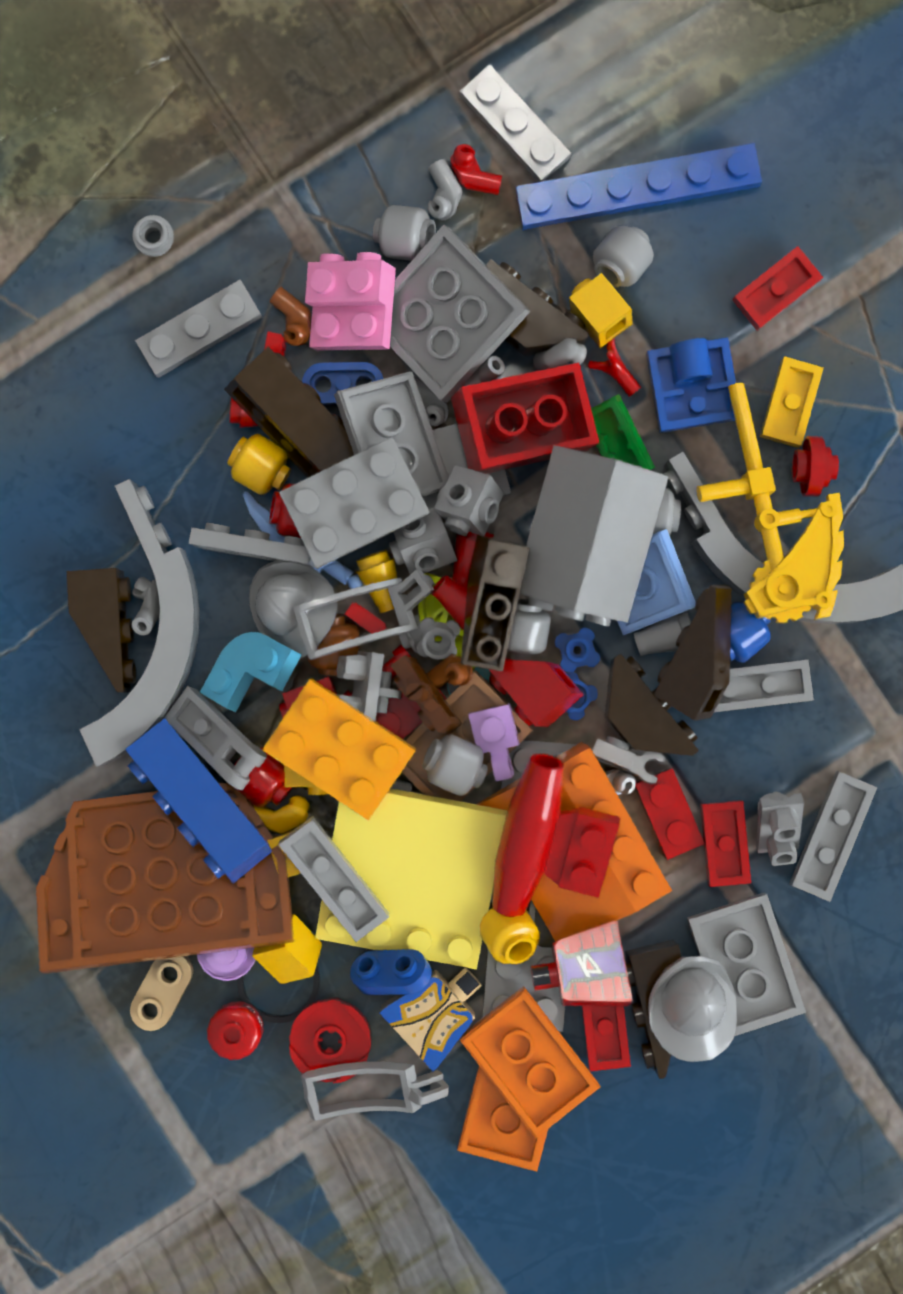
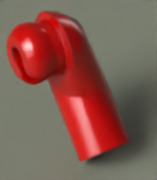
(469, 173)

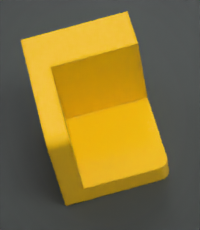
(291, 960)

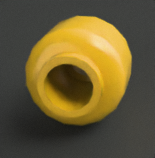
(259, 464)
(509, 938)

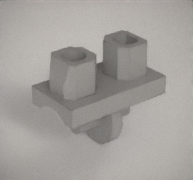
(370, 685)
(779, 827)

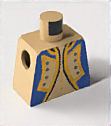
(434, 1016)

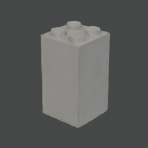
(591, 536)

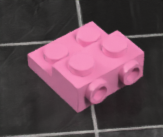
(350, 302)

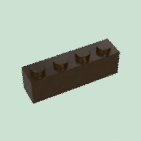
(290, 413)

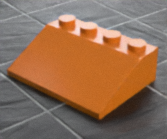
(632, 873)

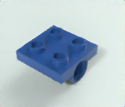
(691, 383)

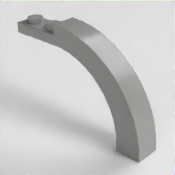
(736, 565)
(175, 640)

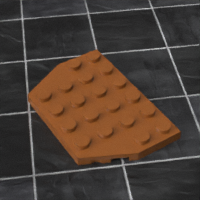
(139, 892)

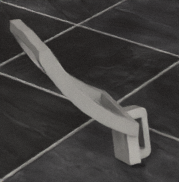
(401, 602)
(410, 1083)

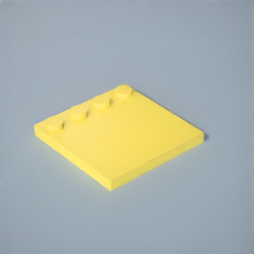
(429, 869)

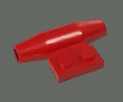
(541, 839)

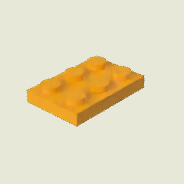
(339, 749)

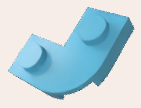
(241, 661)

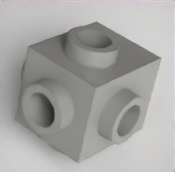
(469, 501)
(423, 544)

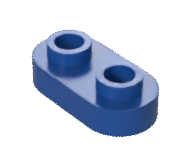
(341, 375)
(387, 974)

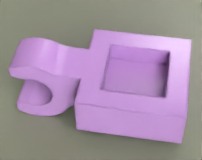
(496, 732)

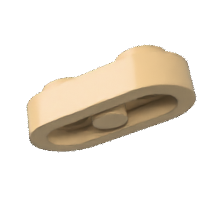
(161, 992)

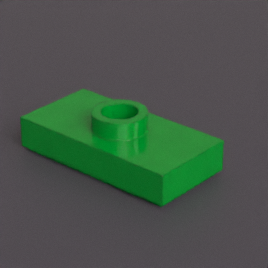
(619, 435)

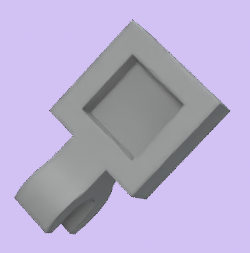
(616, 755)

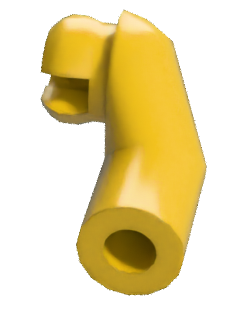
(286, 817)

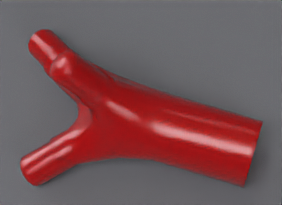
(616, 369)

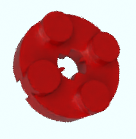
(330, 1016)

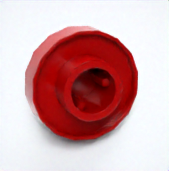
(814, 466)

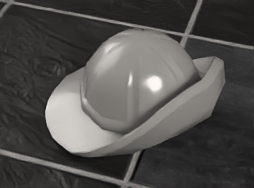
(280, 588)
(693, 1009)

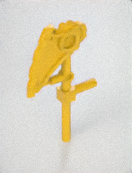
(810, 568)

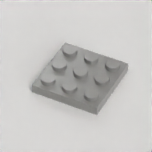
(450, 313)

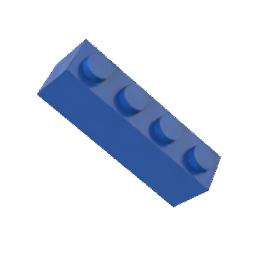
(198, 800)

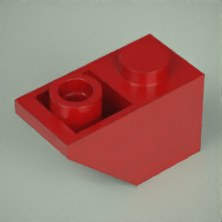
(538, 688)

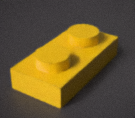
(791, 402)

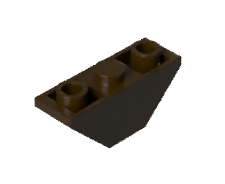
(544, 324)
(640, 715)

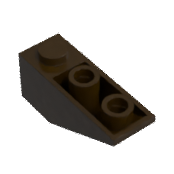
(492, 601)
(99, 610)
(702, 662)
(643, 970)

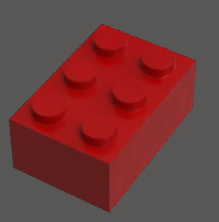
(523, 417)

